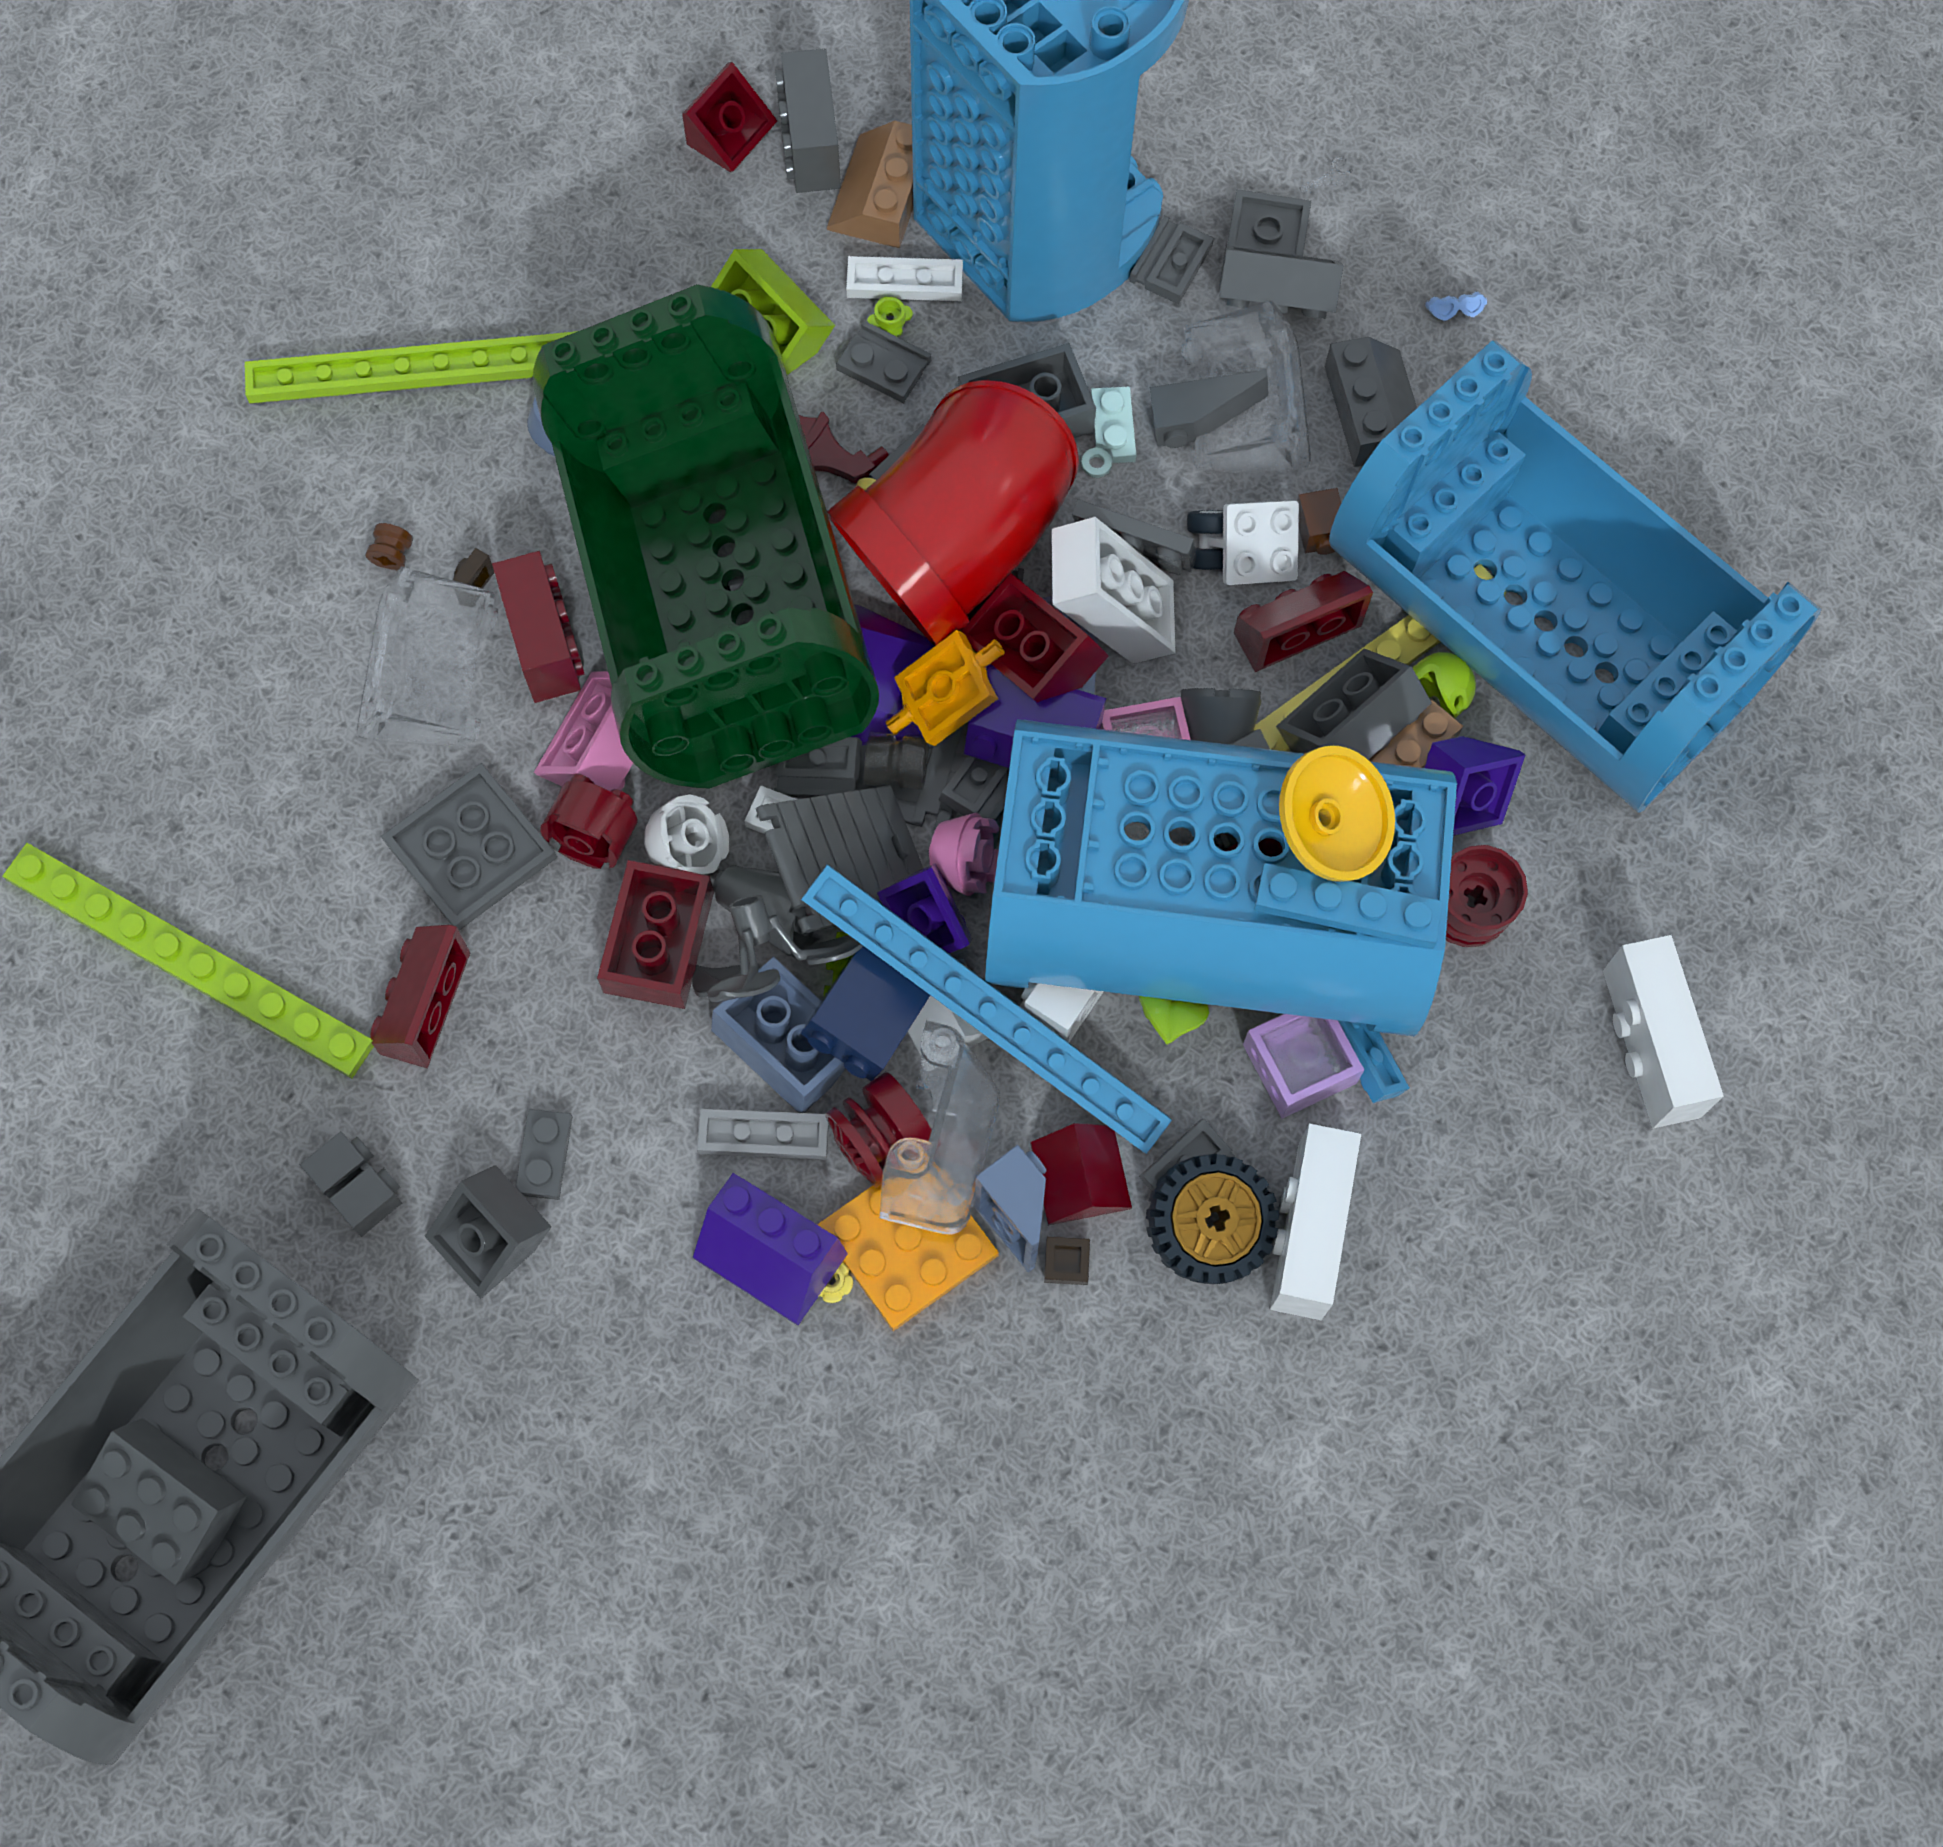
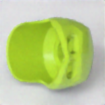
(1447, 679)

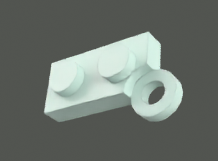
(1112, 430)

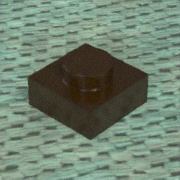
(474, 570)
(1067, 1260)

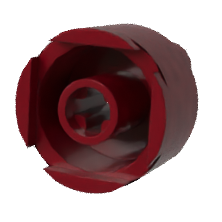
(590, 822)

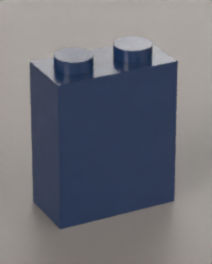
(865, 1014)

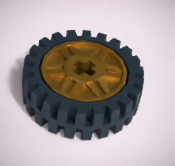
(1235, 1241)

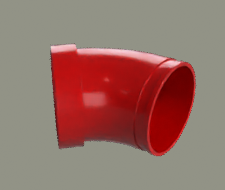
(962, 502)

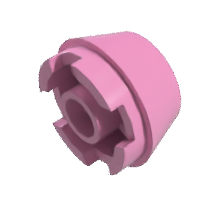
(965, 852)

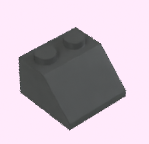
(487, 1229)

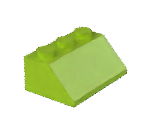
(789, 312)

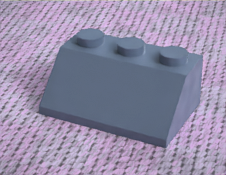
(769, 1039)
(1011, 1202)

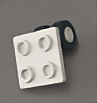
(1248, 541)

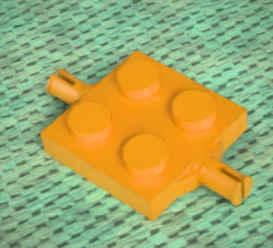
(945, 688)

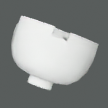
(687, 836)

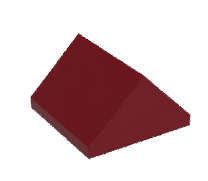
(727, 119)
(1081, 1173)

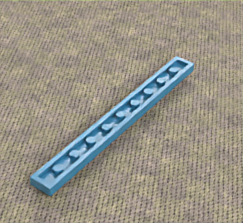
(986, 1008)

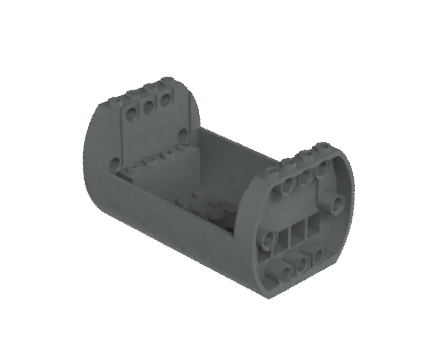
(188, 1354)

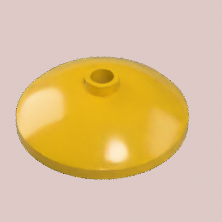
(1352, 808)

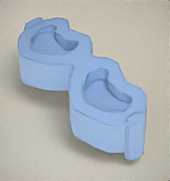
(1448, 307)

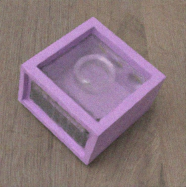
(1302, 1060)

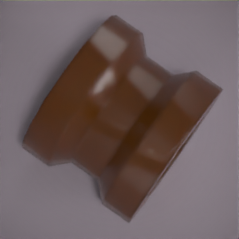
(389, 546)

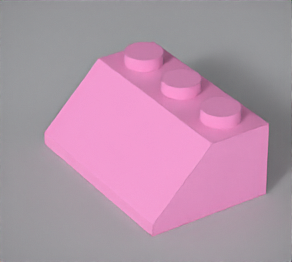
(588, 740)

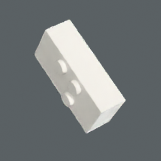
(1112, 590)
(1661, 1032)
(1315, 1222)

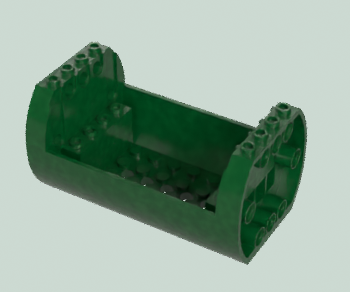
(651, 436)

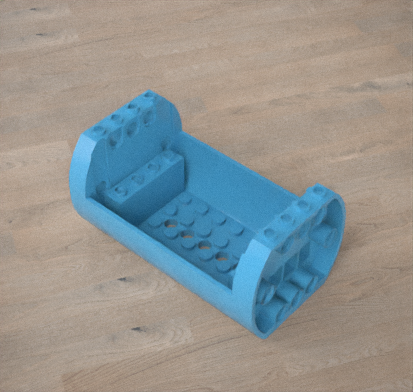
(1031, 143)
(1510, 489)
(1180, 921)

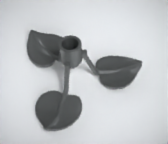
(753, 929)

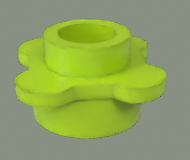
(890, 306)

